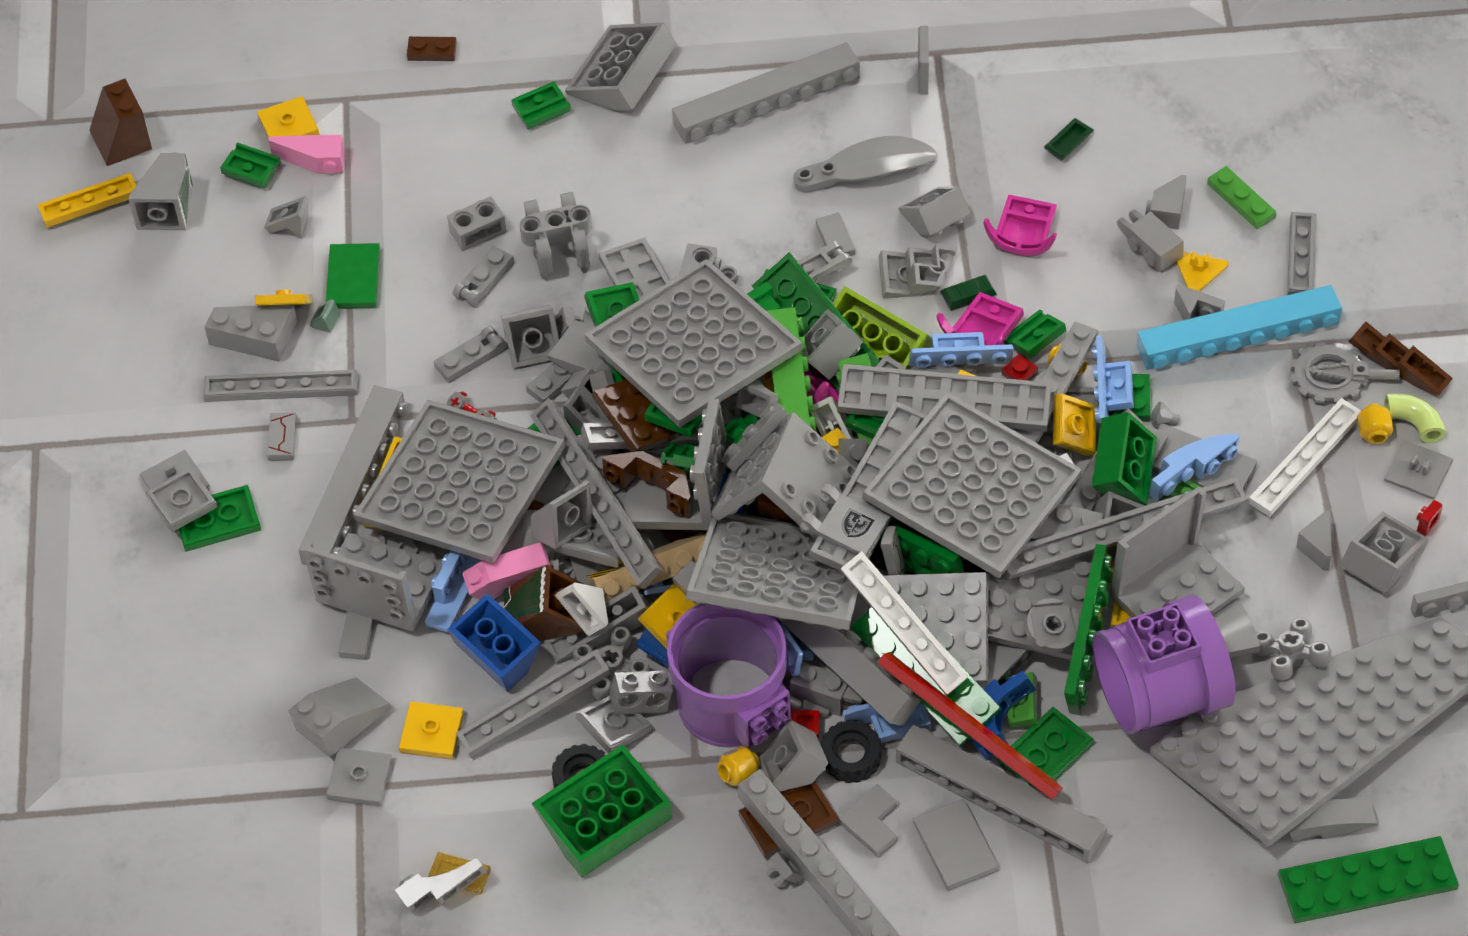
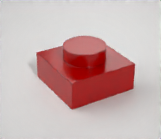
(1020, 369)
(1428, 517)
(807, 719)

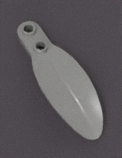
(865, 161)

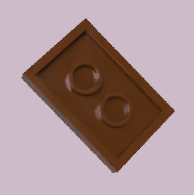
(625, 410)
(810, 806)

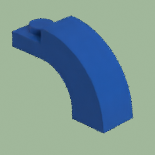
(1005, 696)

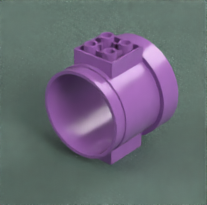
(720, 634)
(1164, 665)

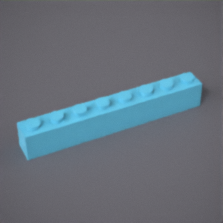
(1239, 327)

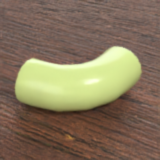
(1418, 413)

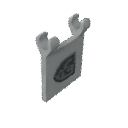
(847, 523)

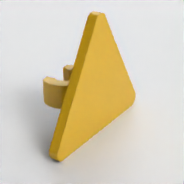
(1199, 269)

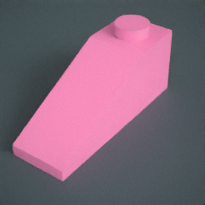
(311, 152)
(506, 570)

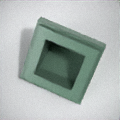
(325, 316)

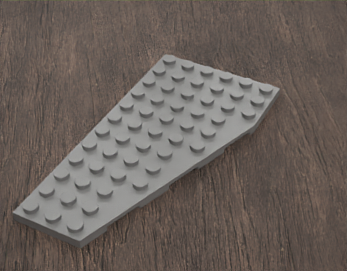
(1311, 736)

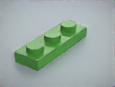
(1241, 197)

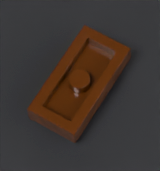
(431, 48)

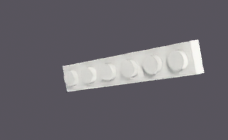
(1304, 457)
(904, 623)

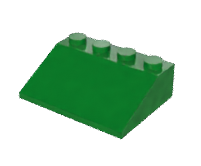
(603, 810)

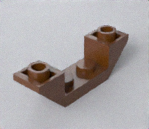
(627, 466)

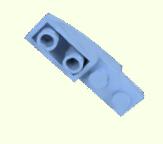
(1196, 458)

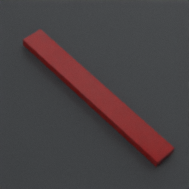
(970, 725)

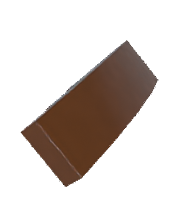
(1393, 355)

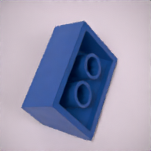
(496, 641)

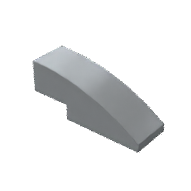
(1336, 819)

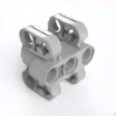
(556, 227)

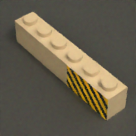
(670, 558)

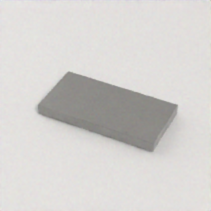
(1240, 466)

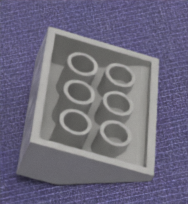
(622, 65)

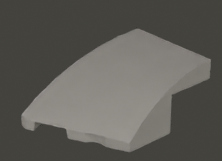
(914, 271)
(1237, 629)

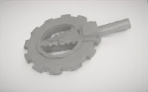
(1350, 373)

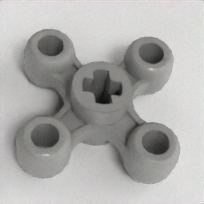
(620, 641)
(1293, 649)

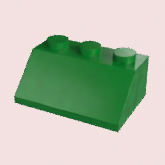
(1124, 458)

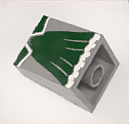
(163, 194)

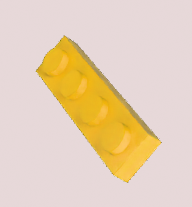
(87, 200)

